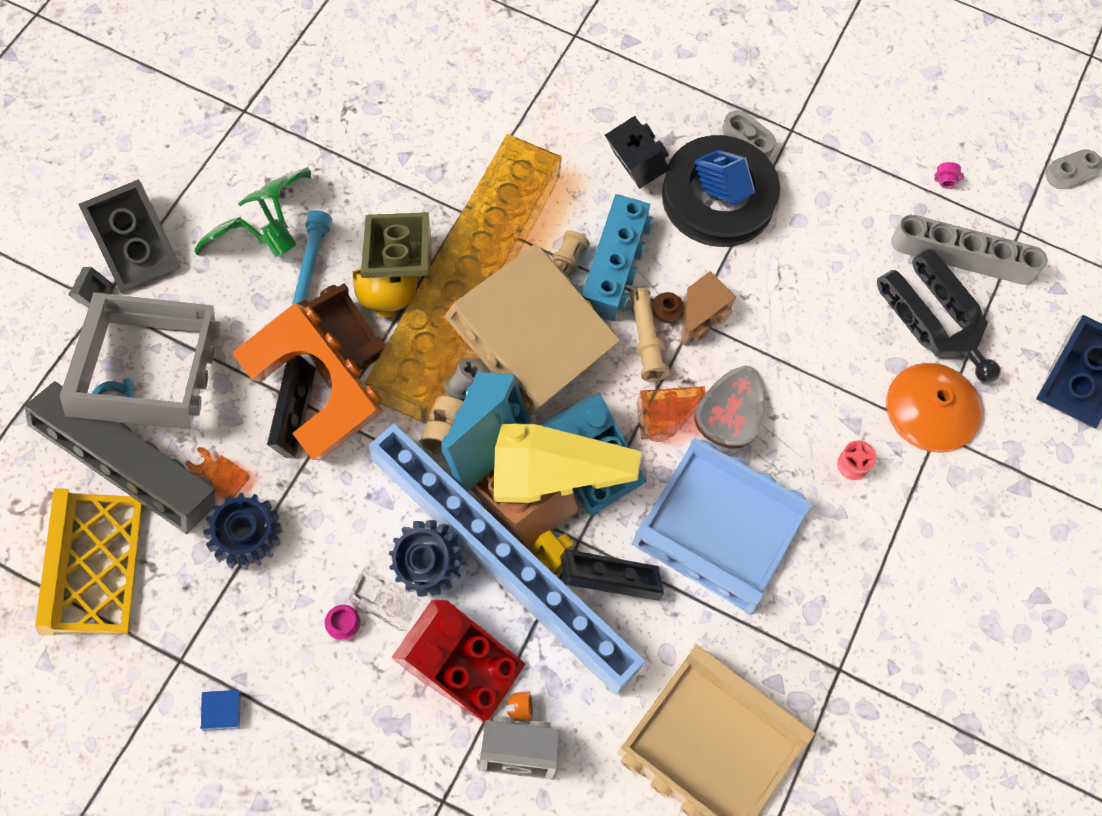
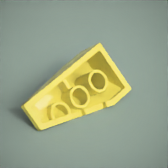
(544, 460)

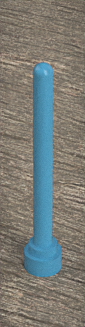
(317, 225)

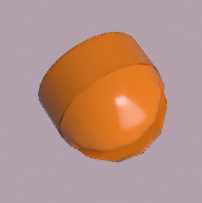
(522, 705)

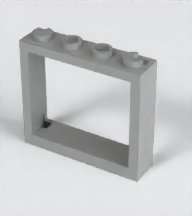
(146, 313)

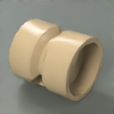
(441, 421)

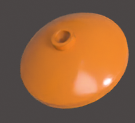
(927, 420)

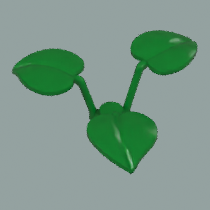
(275, 232)

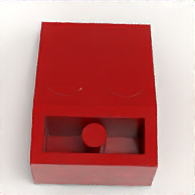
(458, 659)

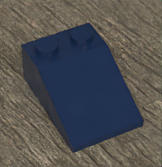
(1076, 374)

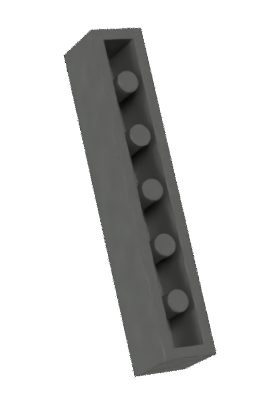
(124, 461)

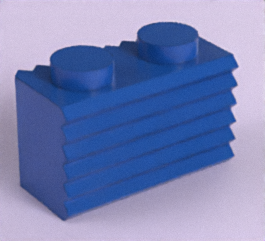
(725, 176)

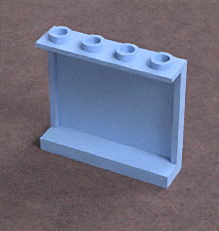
(722, 524)

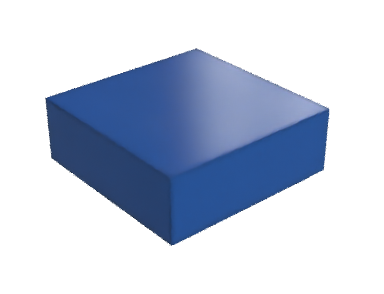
(220, 710)

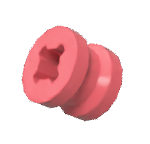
(862, 454)

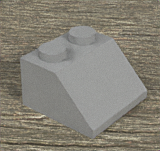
(519, 748)

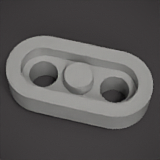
(750, 131)
(1079, 168)

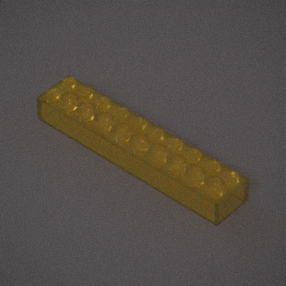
(481, 242)

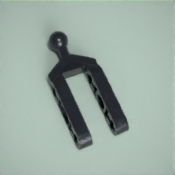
(956, 302)

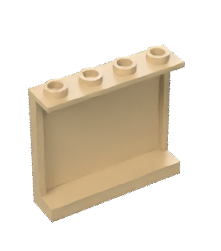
(532, 326)
(714, 741)

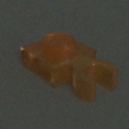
(223, 474)

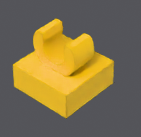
(549, 550)

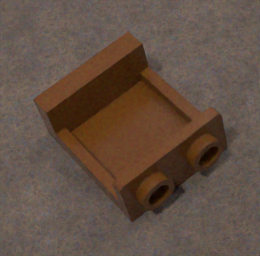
(347, 325)

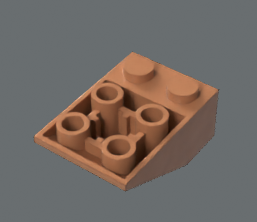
(530, 519)

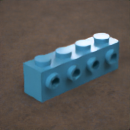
(615, 256)

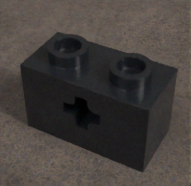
(638, 152)

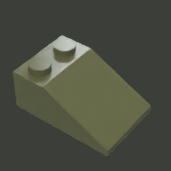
(396, 245)

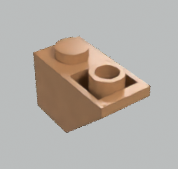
(704, 305)

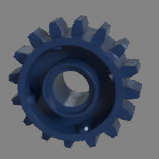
(248, 548)
(408, 560)

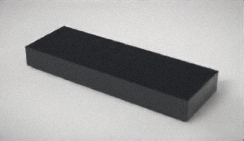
(291, 406)
(611, 575)

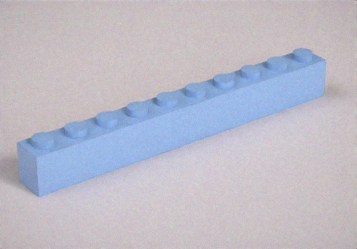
(507, 559)

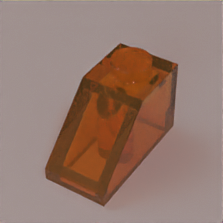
(666, 411)

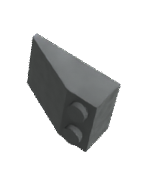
(129, 235)

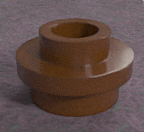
(665, 314)

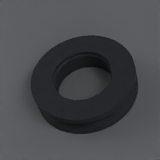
(715, 226)

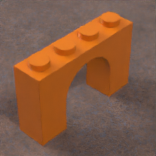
(350, 402)

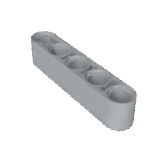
(970, 249)

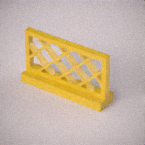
(57, 561)

